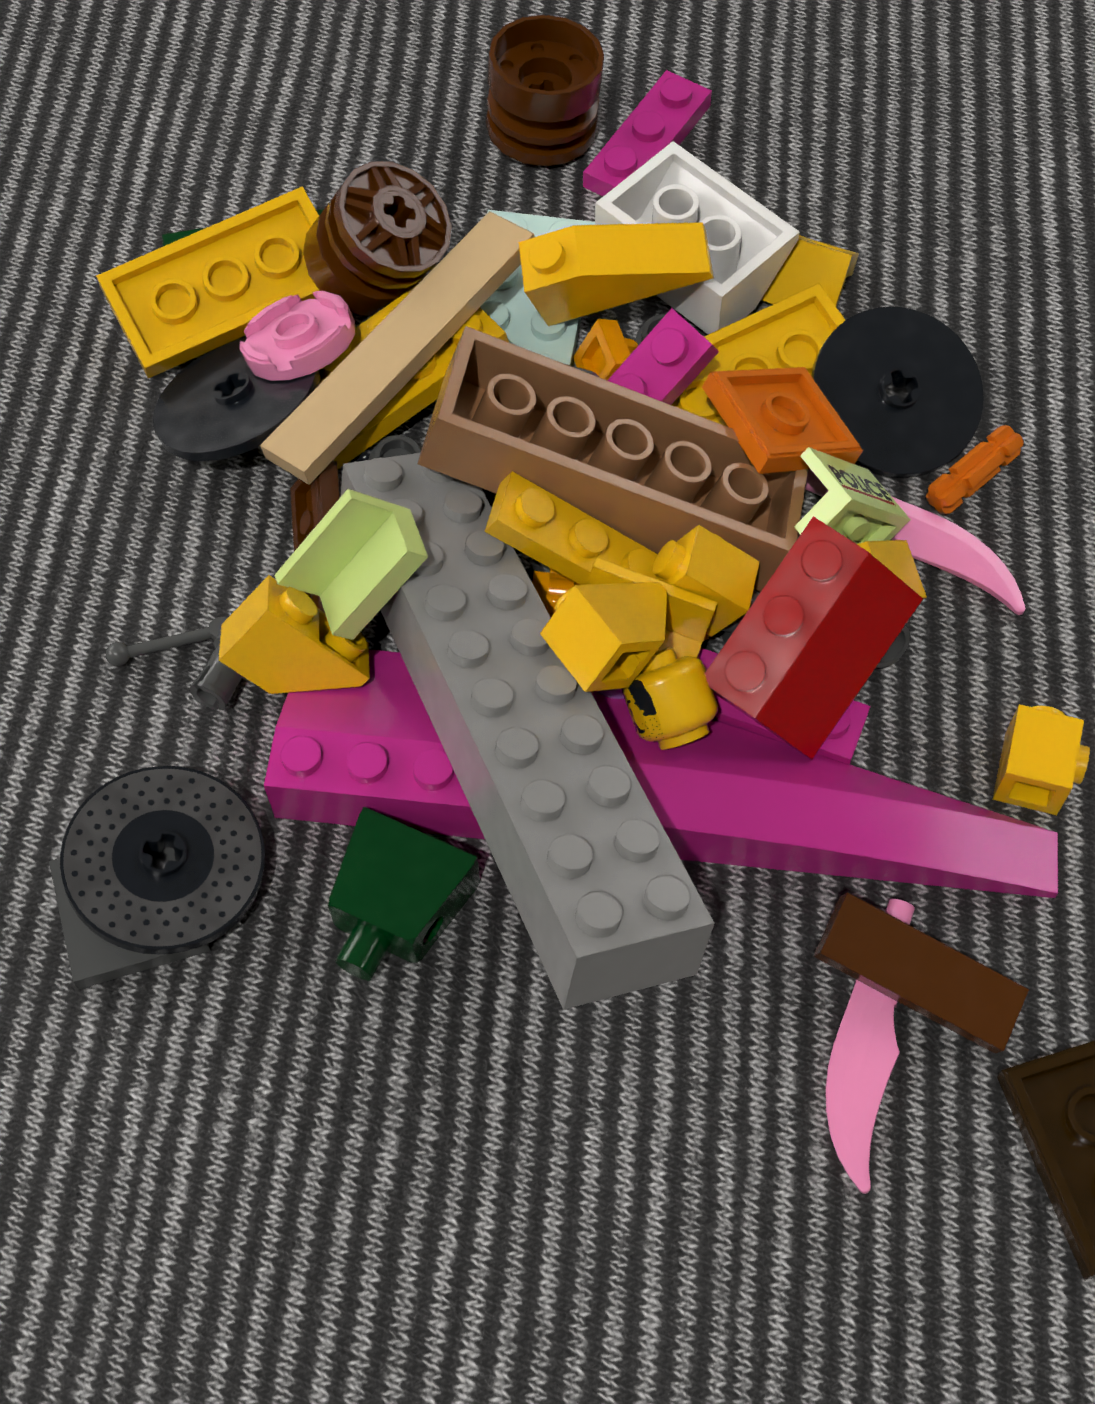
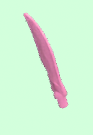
(950, 549)
(861, 1069)

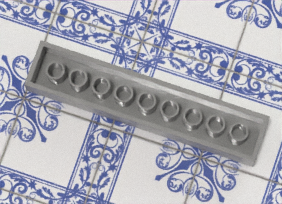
(534, 752)

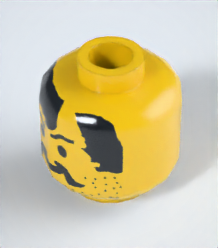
(671, 700)

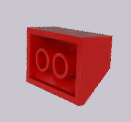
(812, 638)

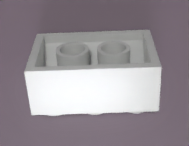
(742, 235)

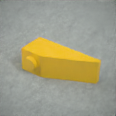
(610, 265)

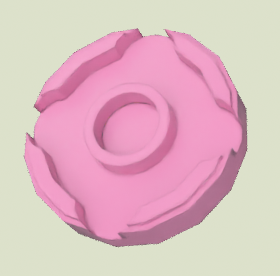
(297, 336)

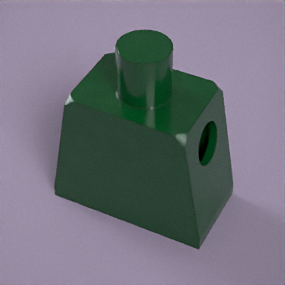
(396, 892)

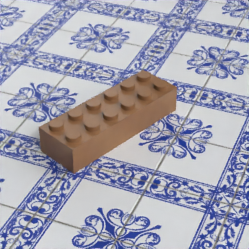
(606, 452)

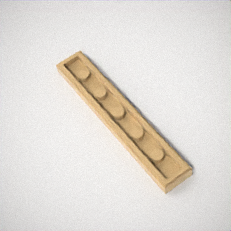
(396, 349)

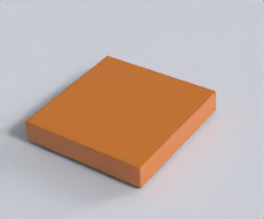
(779, 417)

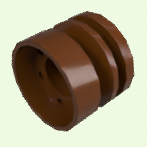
(544, 89)
(377, 236)

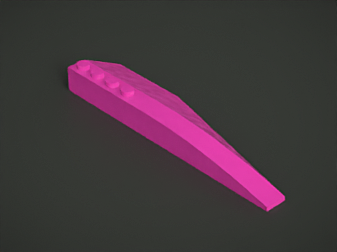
(717, 797)

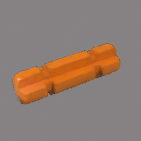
(974, 469)

